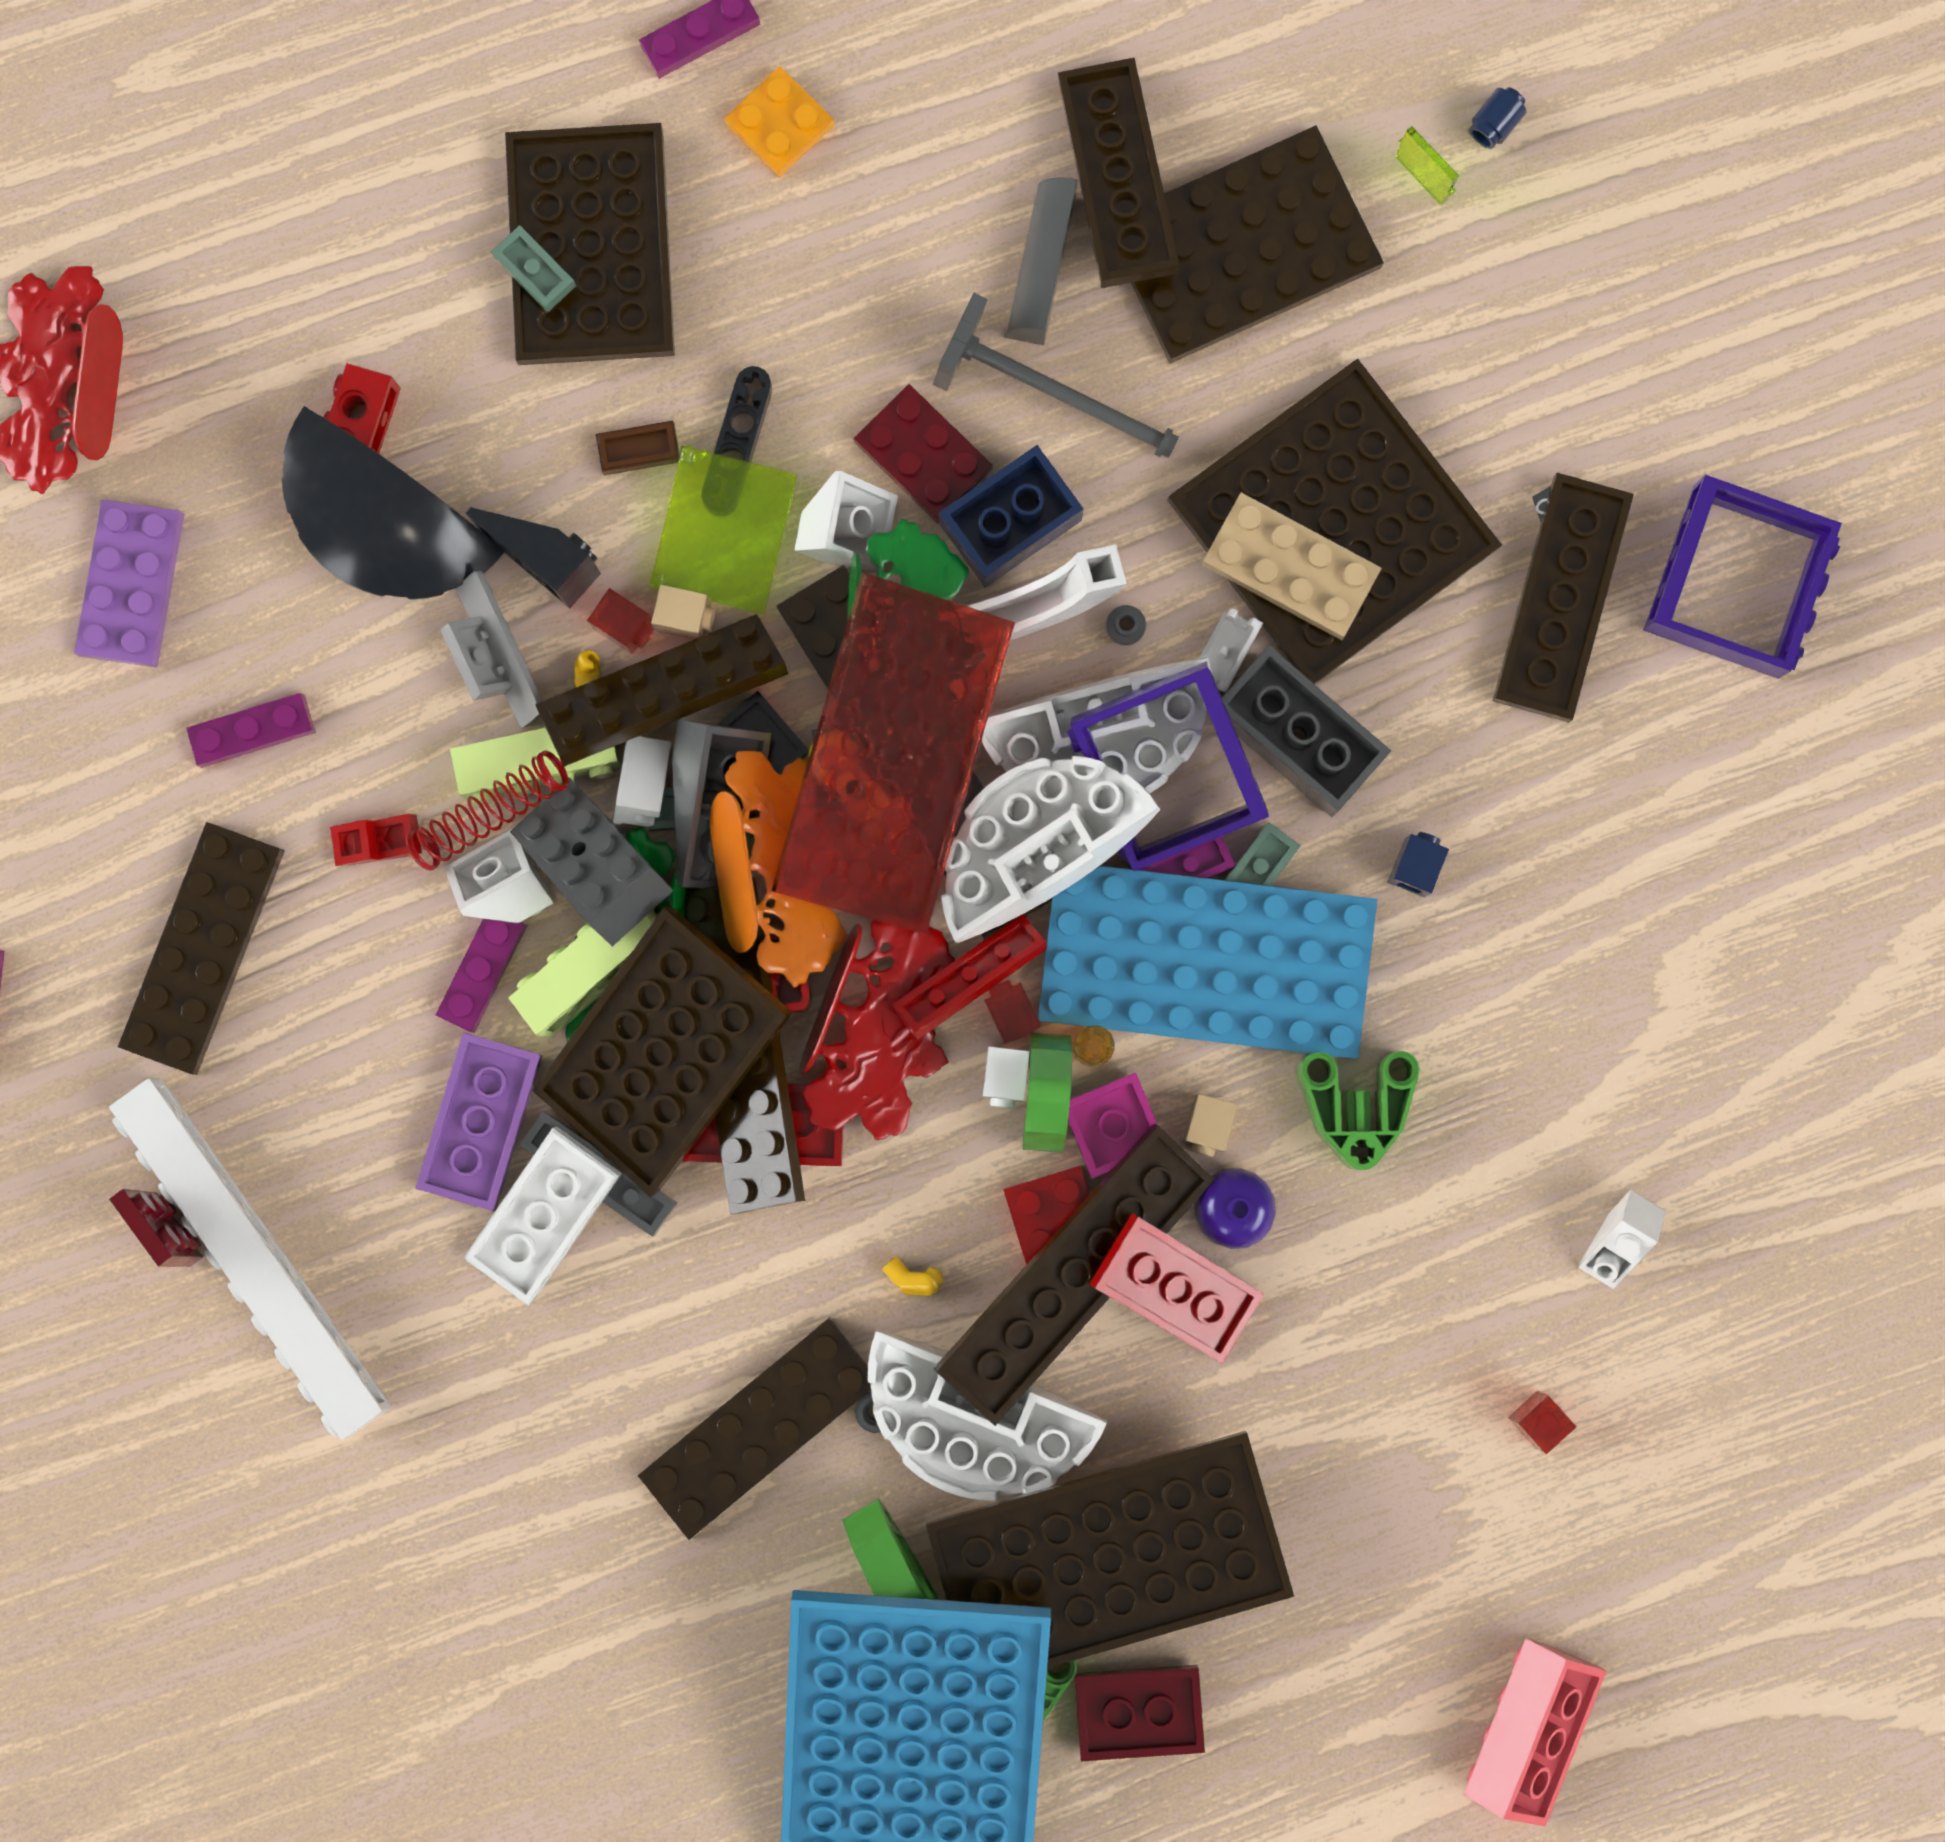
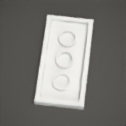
(542, 1215)

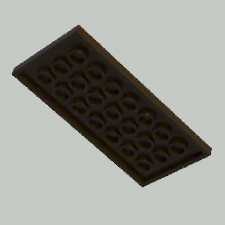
(1123, 1549)

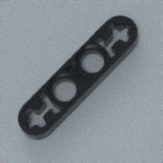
(745, 442)

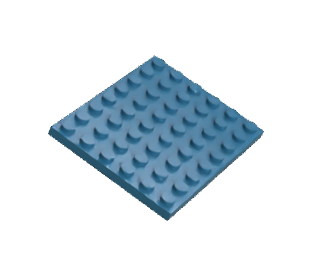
(912, 1719)

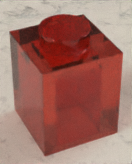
(621, 621)
(1011, 1011)
(1542, 1422)

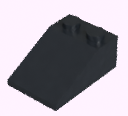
(546, 553)

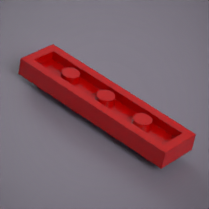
(969, 976)

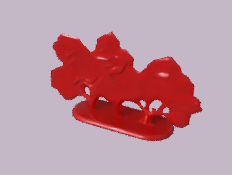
(46, 363)
(877, 1043)

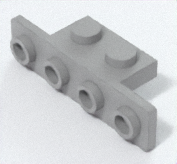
(489, 653)

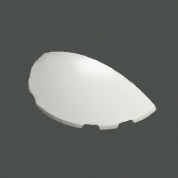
(1141, 742)
(1036, 837)
(956, 1445)

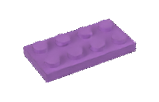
(129, 583)
(479, 1121)

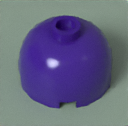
(1236, 1209)

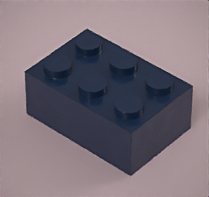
(1011, 516)

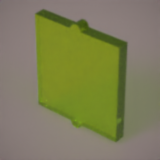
(1426, 165)

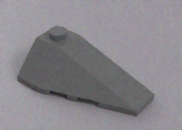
(699, 766)

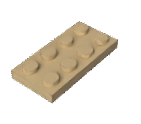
(1291, 566)

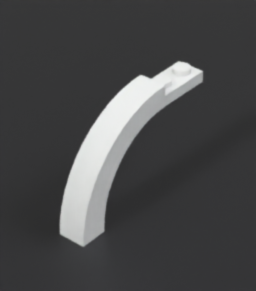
(1068, 591)

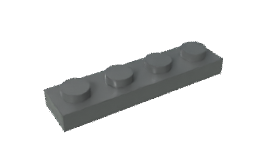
(625, 1195)

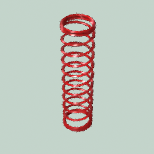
(431, 845)

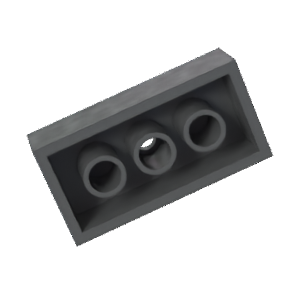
(1336, 748)
(591, 862)

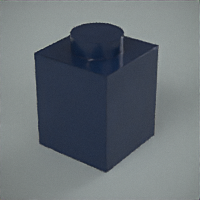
(1418, 864)

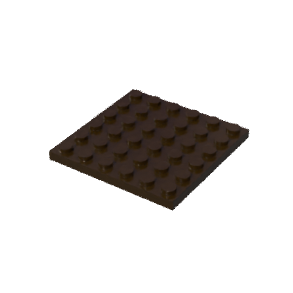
(1364, 481)

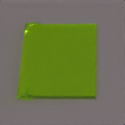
(724, 529)

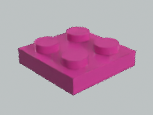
(1109, 1122)

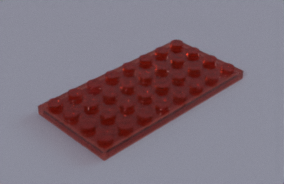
(893, 754)

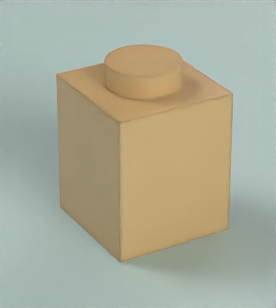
(682, 612)
(1210, 1125)

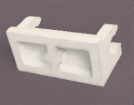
(1229, 647)
(642, 781)

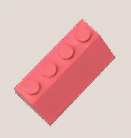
(1534, 1733)

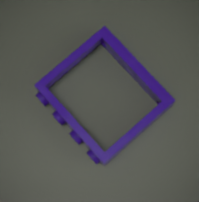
(1811, 583)
(1255, 806)

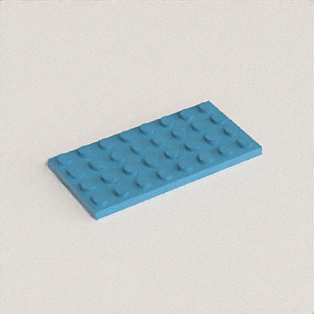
(1209, 961)

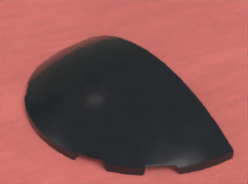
(373, 519)

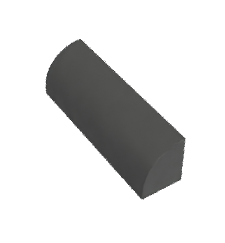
(1042, 260)

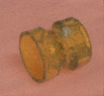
(1093, 1046)

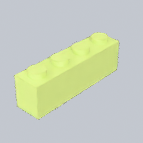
(490, 760)
(573, 978)

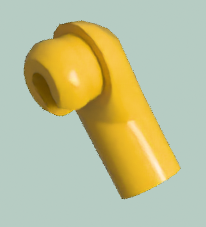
(586, 668)
(913, 1283)

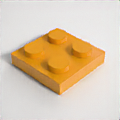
(779, 121)

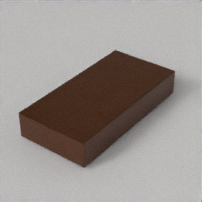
(638, 447)

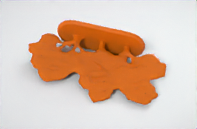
(810, 929)

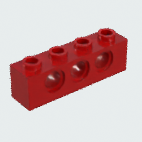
(367, 388)

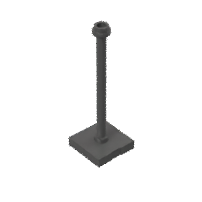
(967, 346)

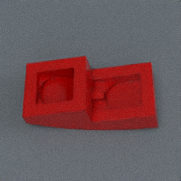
(373, 840)

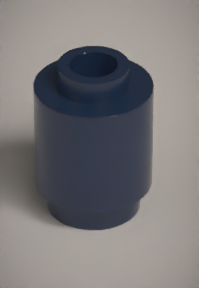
(1497, 117)

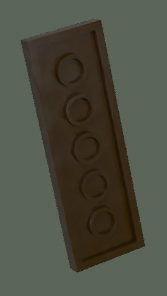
(1118, 173)
(1563, 597)
(661, 689)
(201, 949)
(758, 1429)

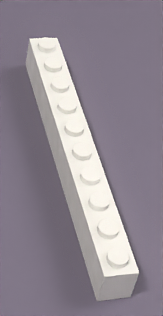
(249, 1257)

